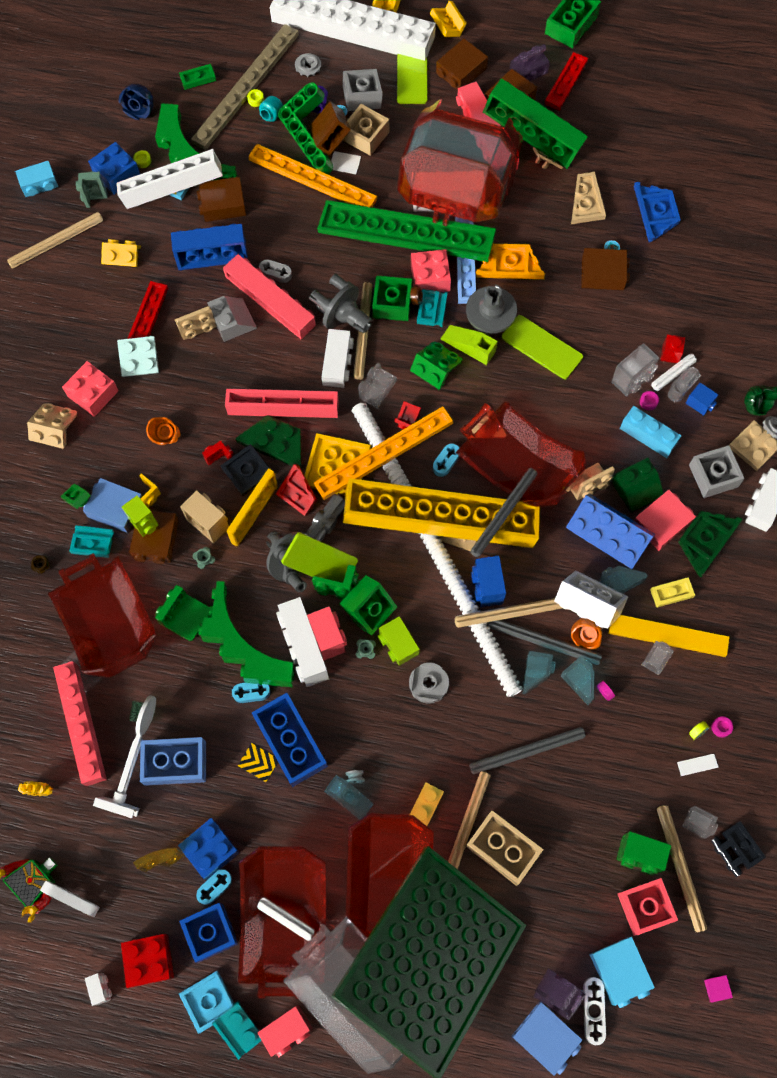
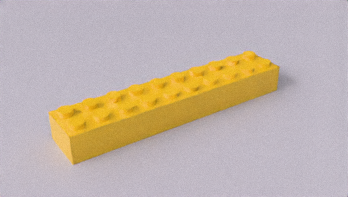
(437, 512)

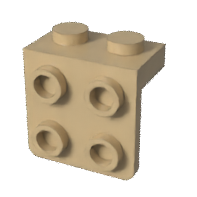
(50, 425)

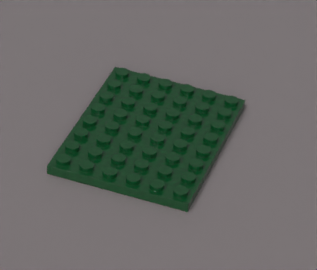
(430, 962)

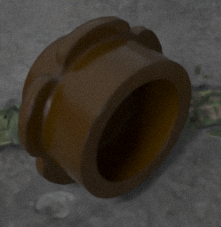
(36, 561)

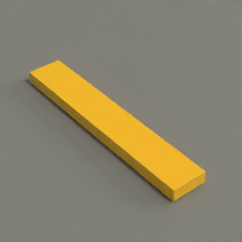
(671, 635)

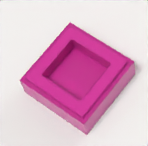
(718, 988)

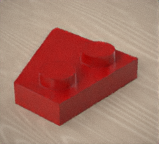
(297, 491)

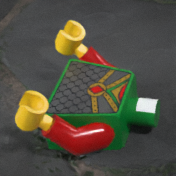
(25, 881)

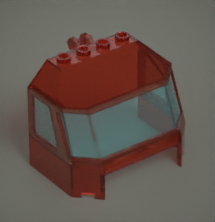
(458, 165)

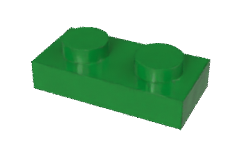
(197, 76)
(76, 496)

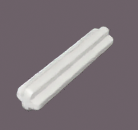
(673, 372)
(286, 918)

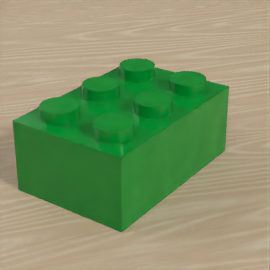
(572, 20)

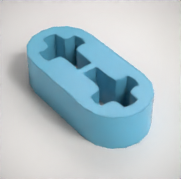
(449, 462)
(252, 696)
(218, 891)

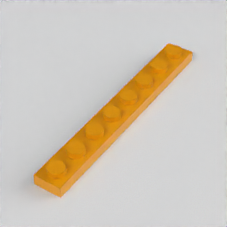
(311, 177)
(383, 452)

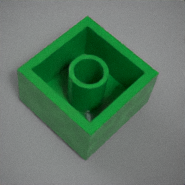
(392, 298)
(368, 605)
(643, 853)

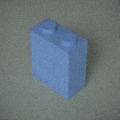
(107, 503)
(547, 1039)

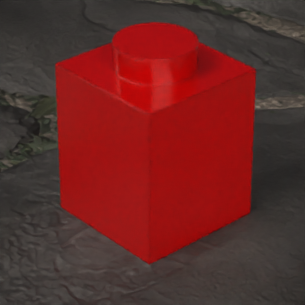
(672, 348)

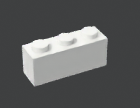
(337, 358)
(764, 507)

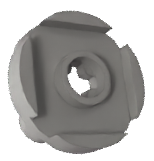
(437, 675)

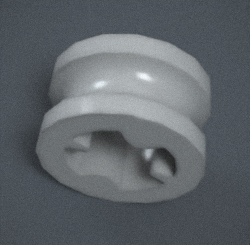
(355, 776)

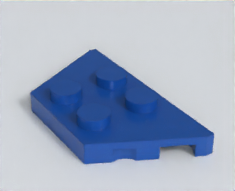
(657, 210)

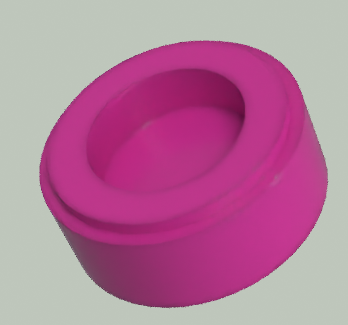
(649, 400)
(605, 690)
(722, 726)

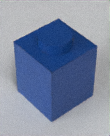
(702, 399)

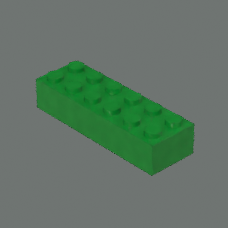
(535, 123)

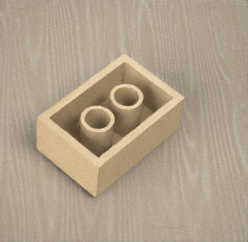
(504, 848)

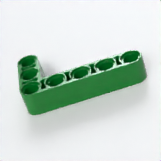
(292, 115)

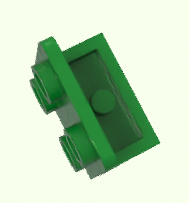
(435, 364)
(341, 590)
(182, 613)

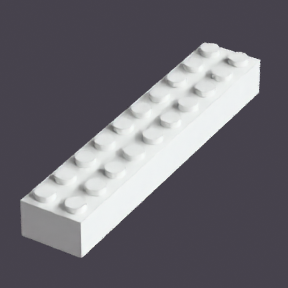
(358, 25)

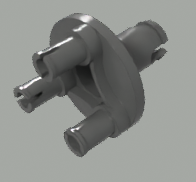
(341, 307)
(491, 309)
(276, 568)

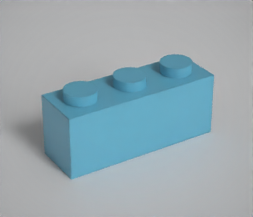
(650, 432)

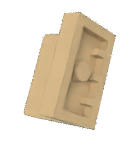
(196, 323)
(592, 480)

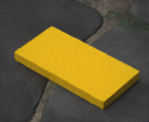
(252, 508)

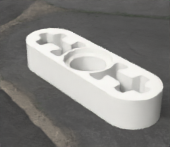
(69, 898)
(590, 1028)

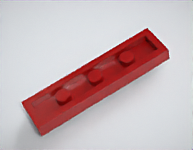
(566, 81)
(148, 310)

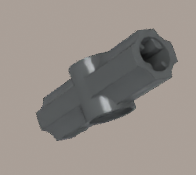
(326, 519)

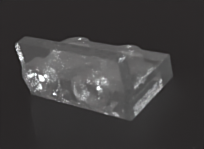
(376, 386)

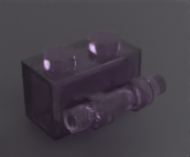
(531, 63)

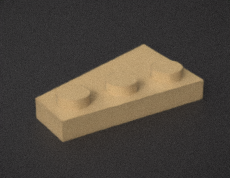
(587, 200)

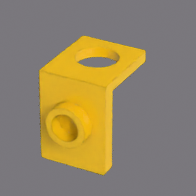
(151, 496)

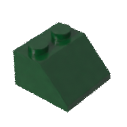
(638, 485)

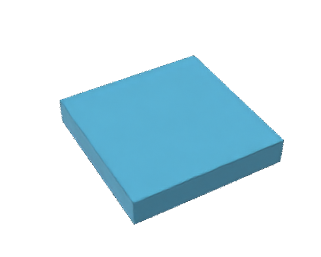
(206, 1001)

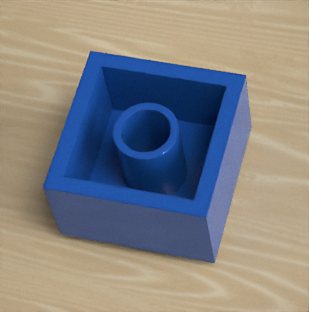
(114, 166)
(489, 581)
(208, 849)
(208, 932)

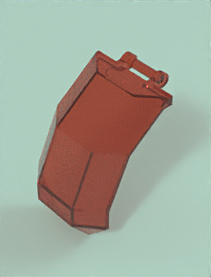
(510, 446)
(103, 617)
(379, 859)
(297, 884)

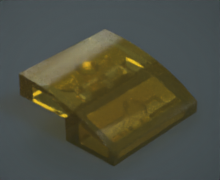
(164, 857)

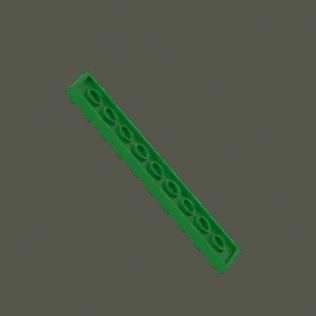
(406, 230)

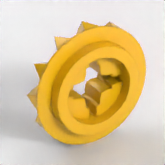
(35, 788)

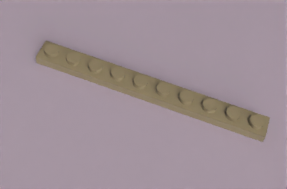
(249, 81)

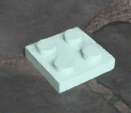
(138, 356)

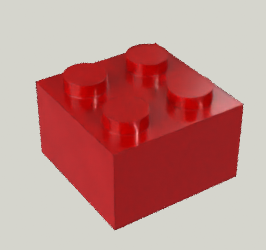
(147, 960)

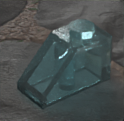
(622, 578)
(537, 670)
(581, 679)
(348, 797)

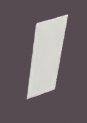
(697, 764)

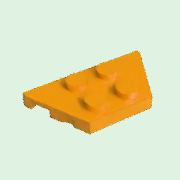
(511, 261)

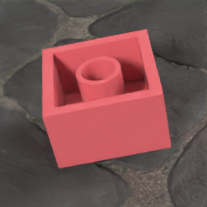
(431, 270)
(90, 388)
(326, 632)
(647, 907)
(285, 1030)

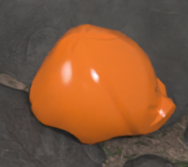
(162, 431)
(586, 634)

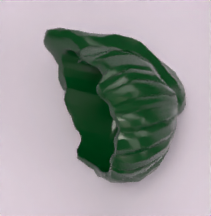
(760, 399)

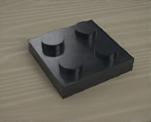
(245, 469)

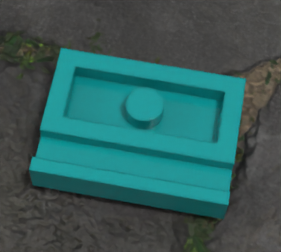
(432, 308)
(91, 540)
(237, 1030)

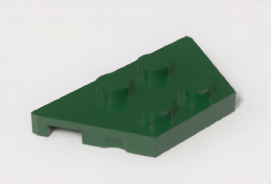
(274, 440)
(706, 538)

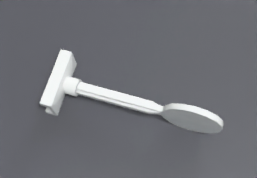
(118, 803)

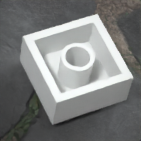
(98, 989)

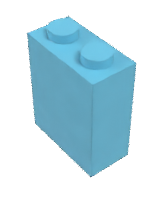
(622, 972)

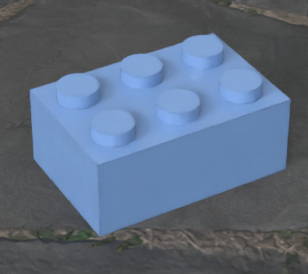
(173, 761)

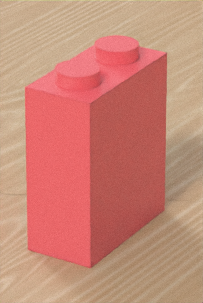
(665, 518)

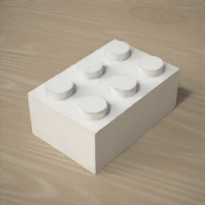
(591, 599)

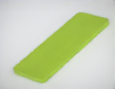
(411, 80)
(542, 347)
(317, 558)

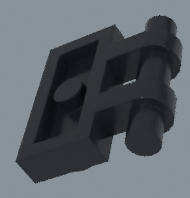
(743, 846)

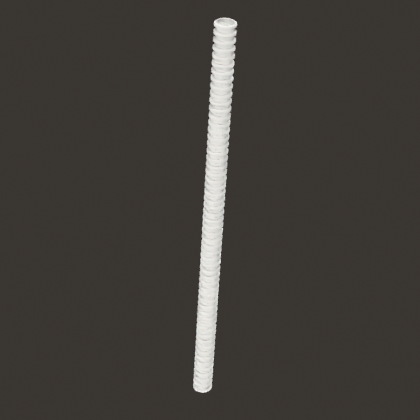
(444, 564)

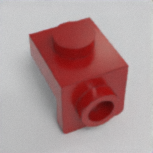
(408, 415)
(216, 451)

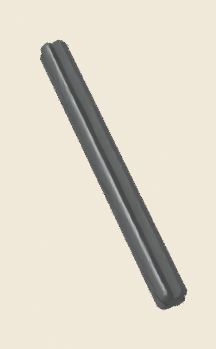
(503, 513)
(545, 641)
(527, 750)

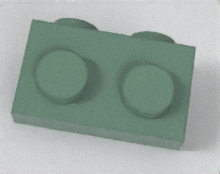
(90, 187)

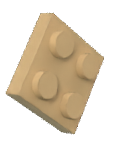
(754, 445)

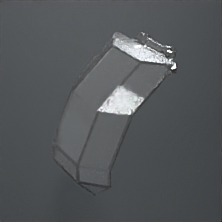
(316, 981)

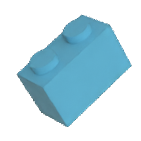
(36, 179)

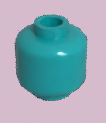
(269, 108)

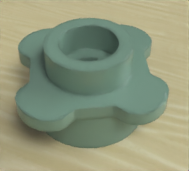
(203, 562)
(365, 644)

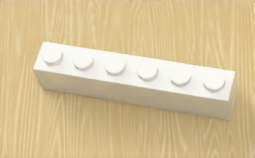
(169, 179)

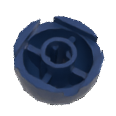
(136, 101)

